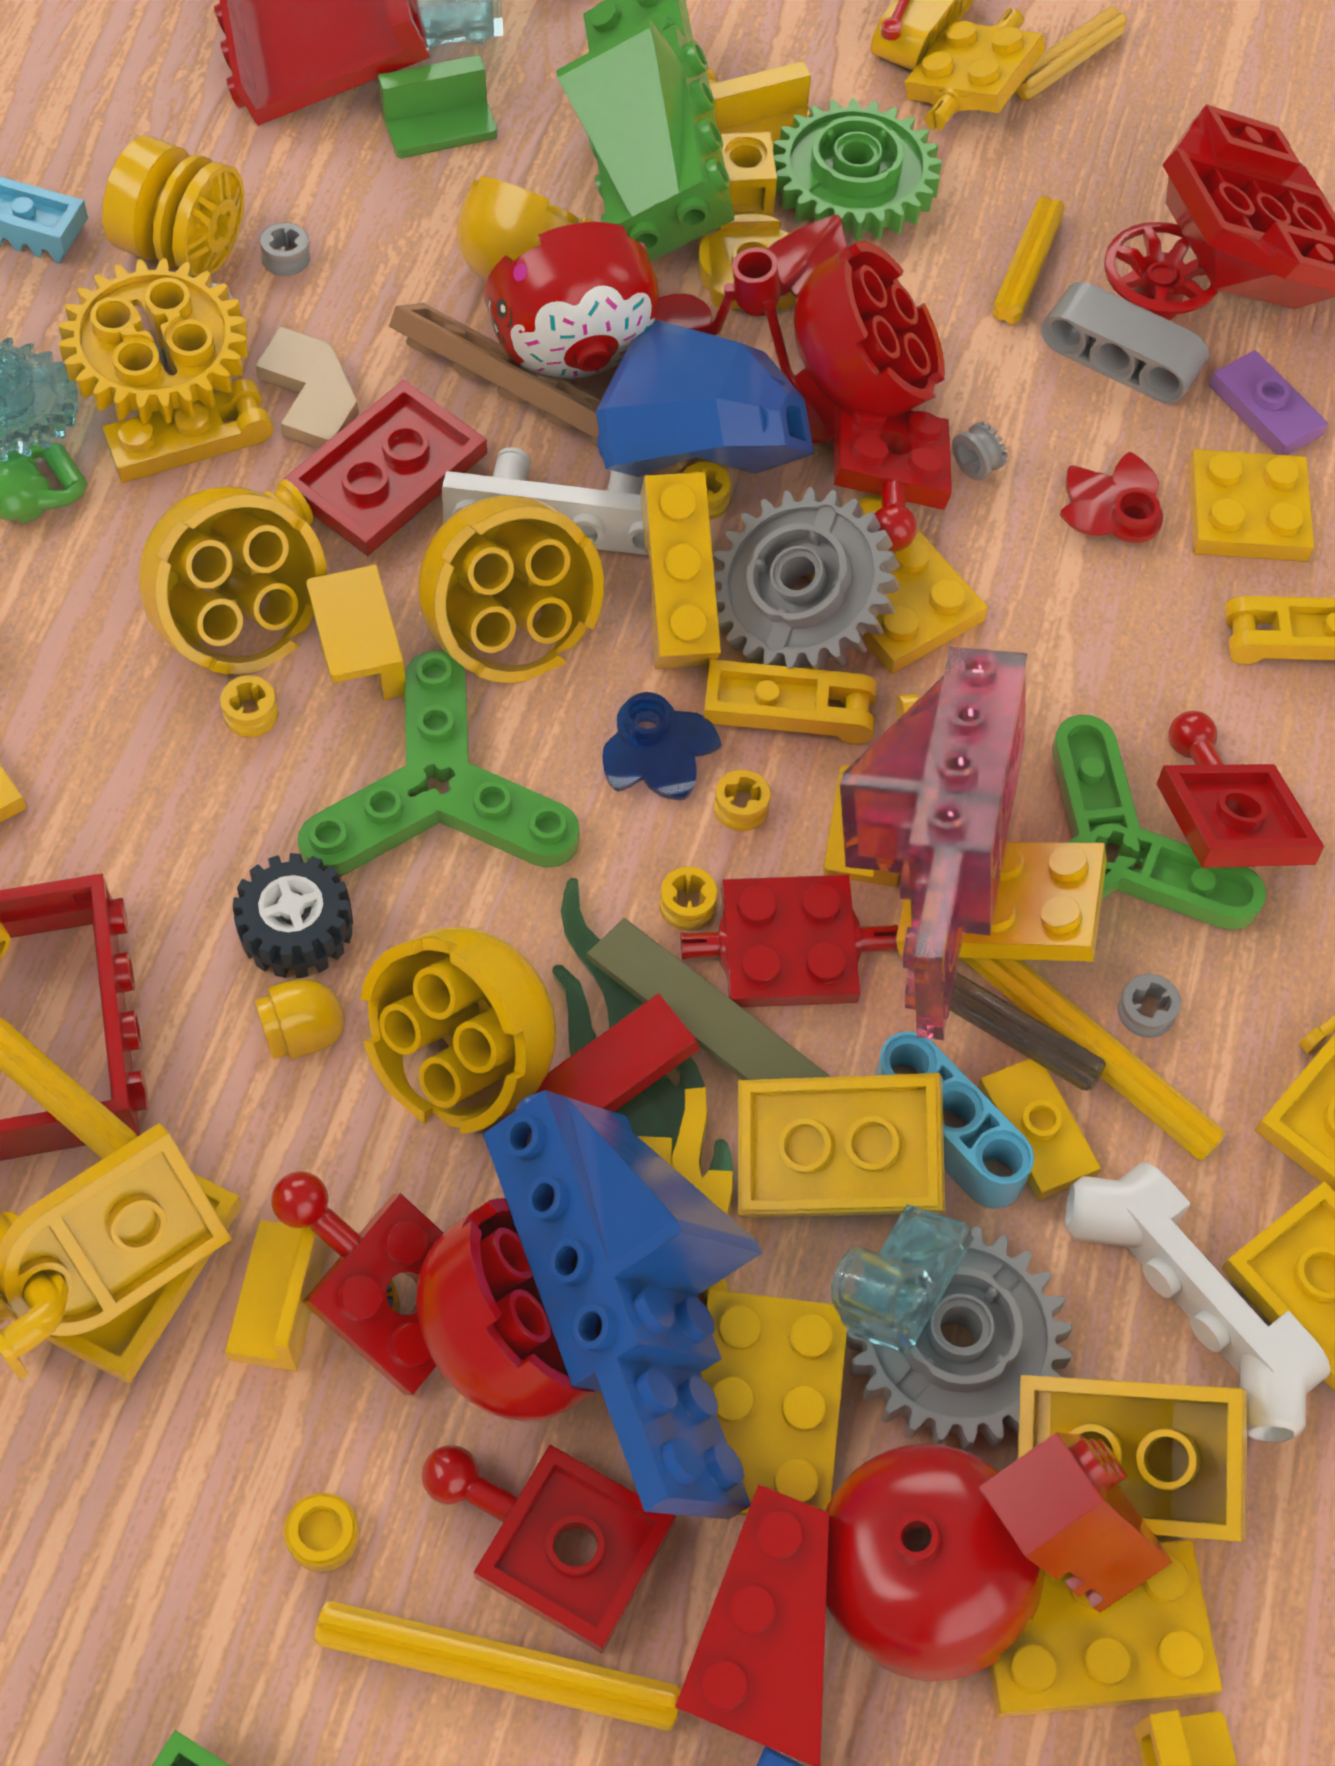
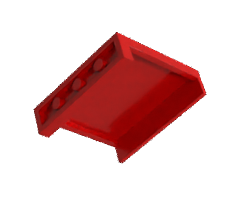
(313, 49)

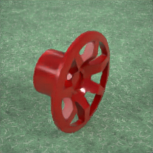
(1159, 277)

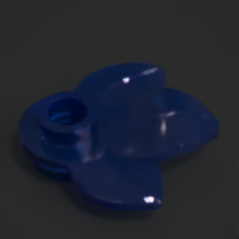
(658, 754)

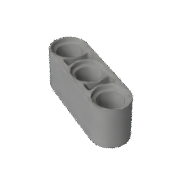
(1125, 342)

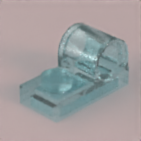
(896, 1290)

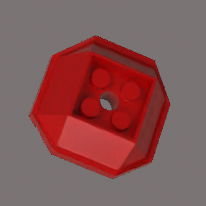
(1251, 210)

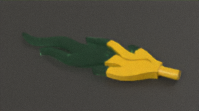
(662, 1116)

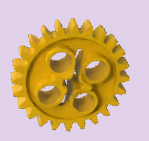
(118, 359)

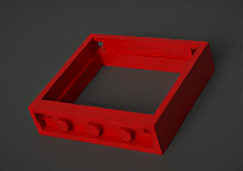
(65, 906)

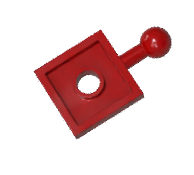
(916, 475)
(1233, 810)
(354, 1289)
(557, 1498)

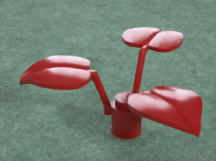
(758, 283)

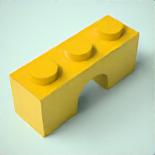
(681, 570)

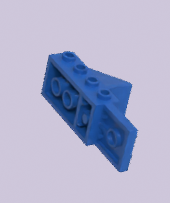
(626, 1252)

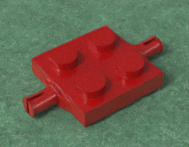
(789, 941)

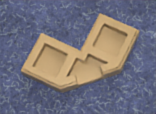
(313, 371)

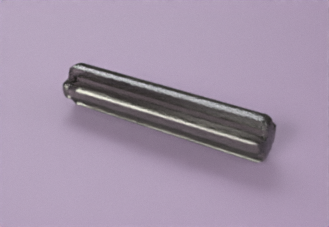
(1026, 1034)

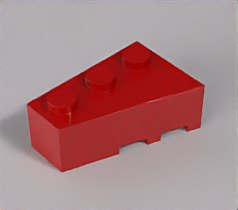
(1075, 1518)

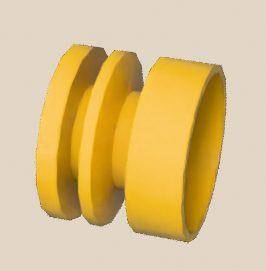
(173, 205)

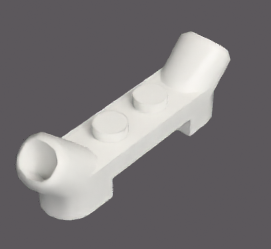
(1272, 1362)

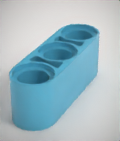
(986, 1133)

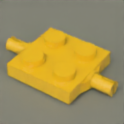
(974, 67)

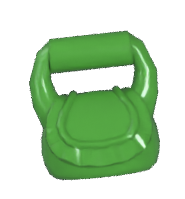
(27, 492)

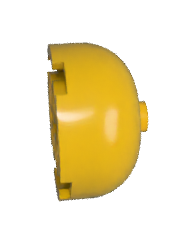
(504, 221)
(215, 563)
(495, 571)
(482, 1004)

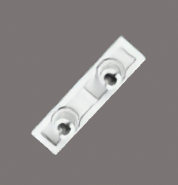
(606, 517)

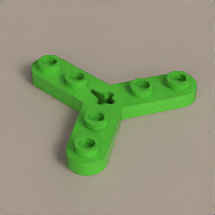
(476, 803)
(1103, 812)

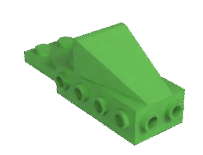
(650, 123)

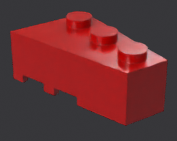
(766, 1632)

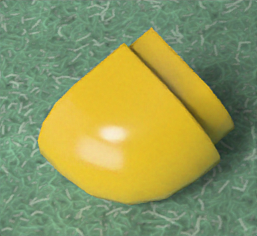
(299, 1018)

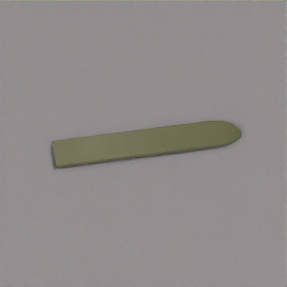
(710, 1016)

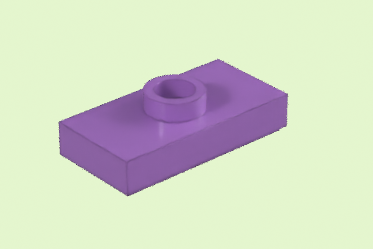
(1268, 404)

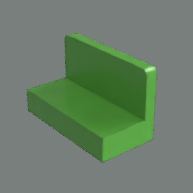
(436, 106)

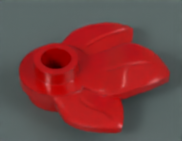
(1109, 503)

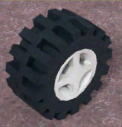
(293, 892)

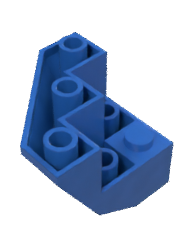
(699, 398)

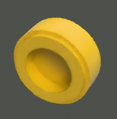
(321, 1532)

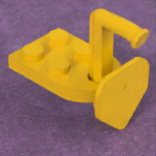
(102, 1244)

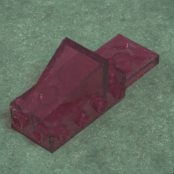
(939, 810)

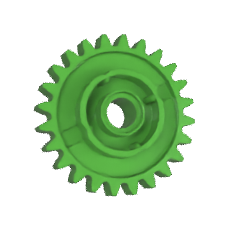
(857, 167)

